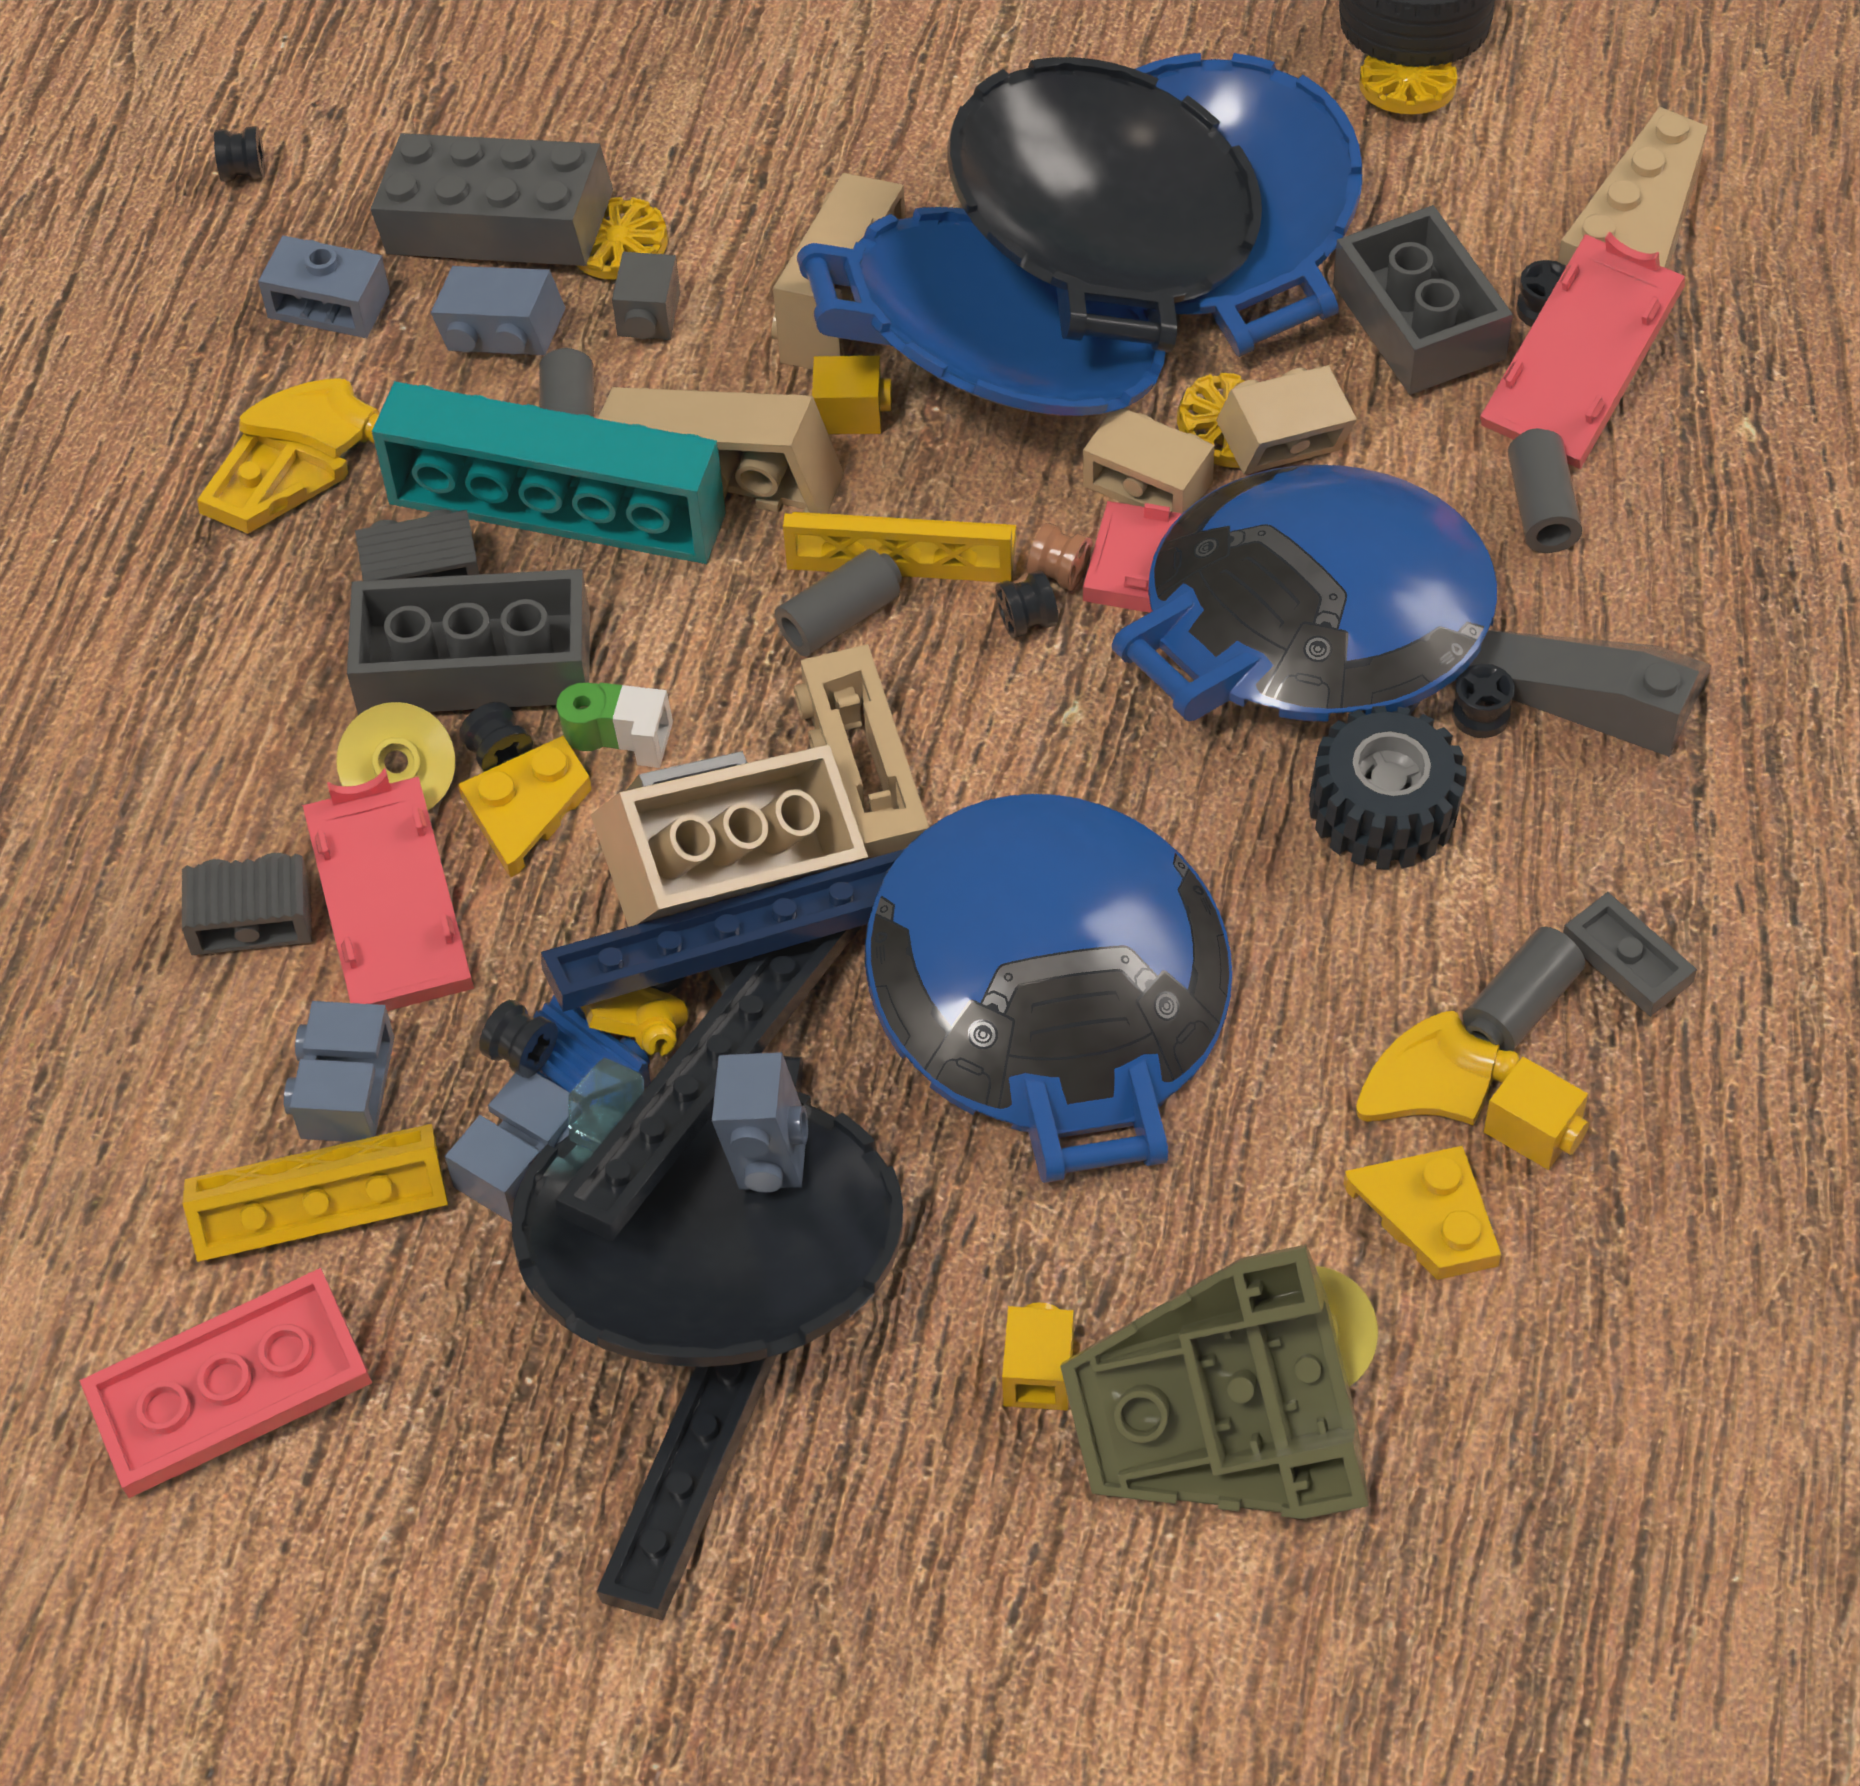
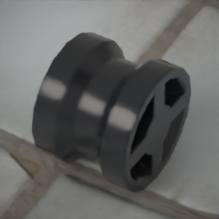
(239, 153)
(1536, 286)
(1026, 604)
(1473, 690)
(494, 735)
(518, 1038)

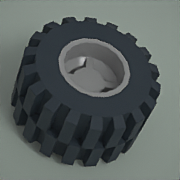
(1387, 787)

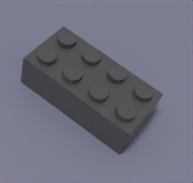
(492, 199)
(468, 640)

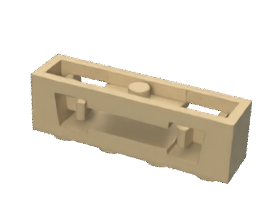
(832, 698)

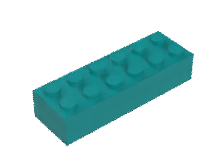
(551, 471)

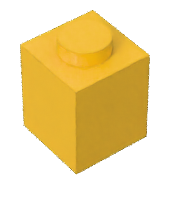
(851, 393)
(1537, 1114)
(1035, 1347)

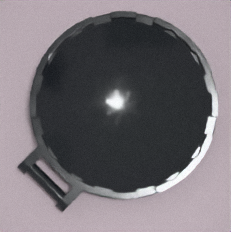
(1104, 191)
(677, 1271)

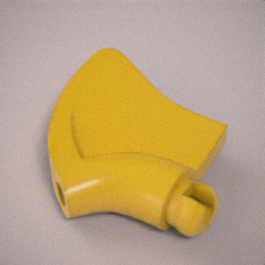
(313, 414)
(641, 1014)
(1434, 1072)

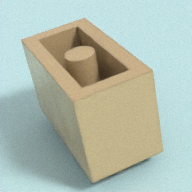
(1285, 419)
(1147, 462)

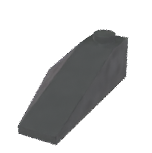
(1605, 685)

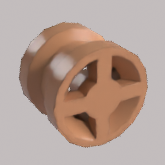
(1060, 555)

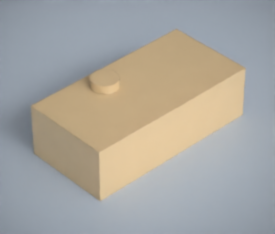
(727, 833)

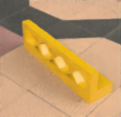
(916, 545)
(313, 1192)

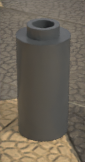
(567, 382)
(1544, 491)
(838, 601)
(1525, 989)

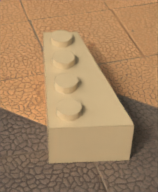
(1646, 191)
(840, 223)
(766, 442)

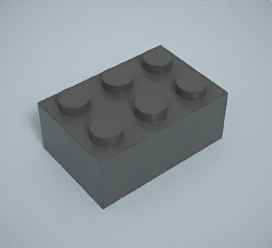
(1422, 299)

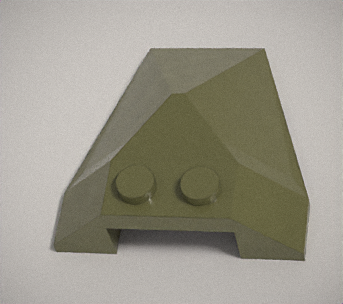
(1225, 1397)

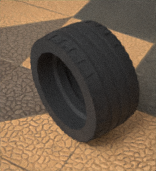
(1416, 30)

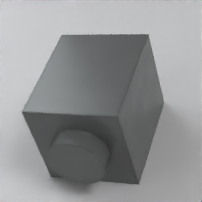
(646, 295)

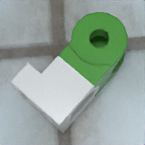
(617, 719)

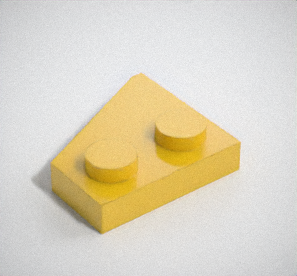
(266, 480)
(526, 799)
(1431, 1208)

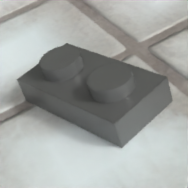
(1630, 954)

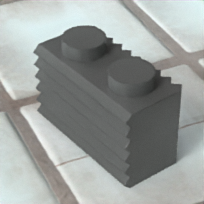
(418, 547)
(246, 904)

